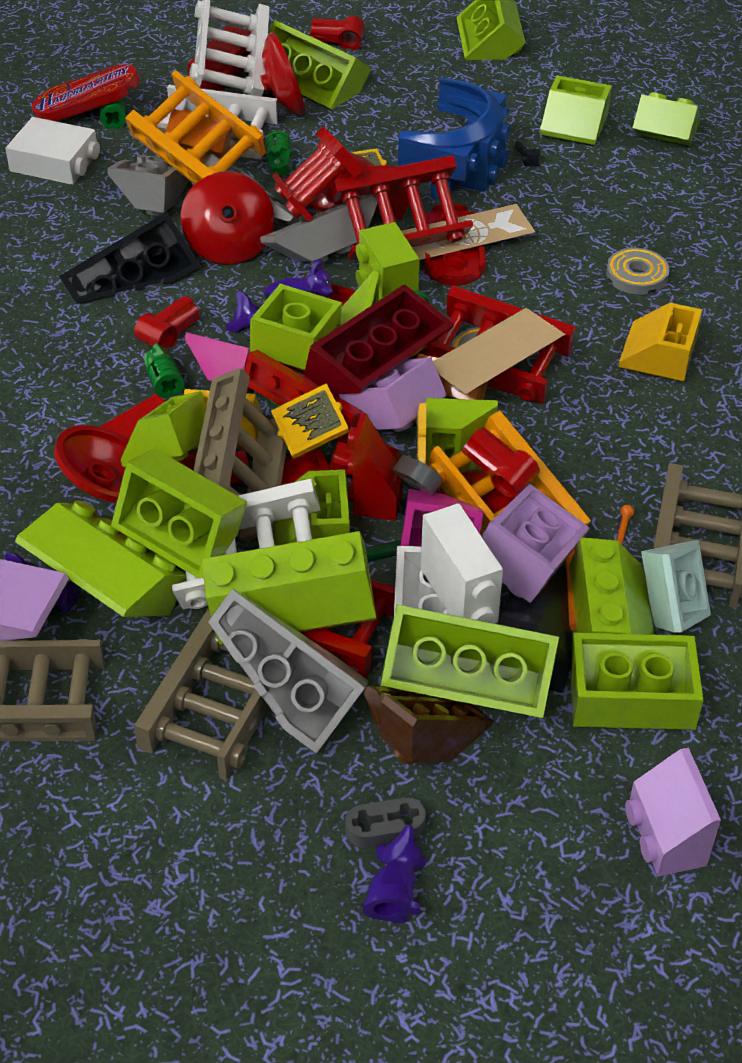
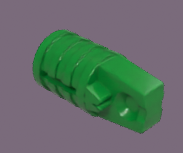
(113, 114)
(279, 156)
(163, 371)

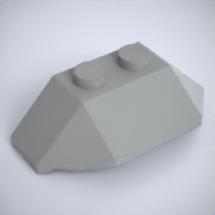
(322, 235)

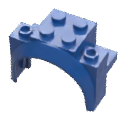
(476, 147)

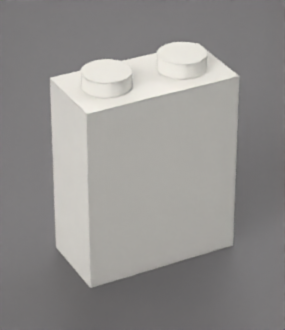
(52, 150)
(460, 565)

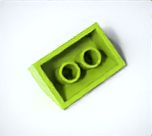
(490, 30)
(176, 511)
(609, 589)
(635, 681)

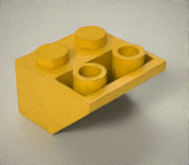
(662, 341)

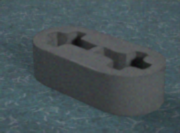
(417, 474)
(383, 821)

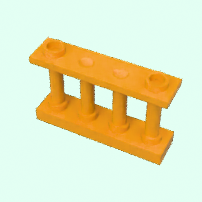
(167, 145)
(458, 487)

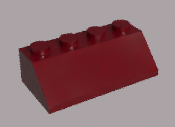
(375, 342)

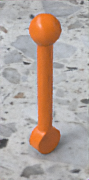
(626, 512)

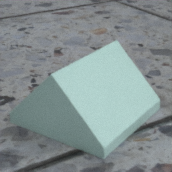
(676, 586)

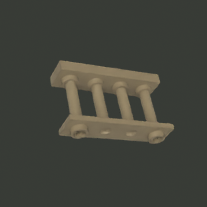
(223, 431)
(673, 516)
(176, 694)
(49, 722)

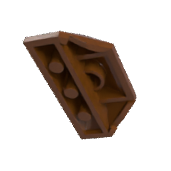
(424, 725)

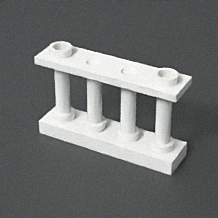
(254, 43)
(245, 107)
(261, 510)

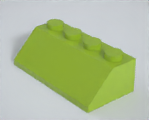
(320, 69)
(103, 560)
(301, 582)
(469, 661)

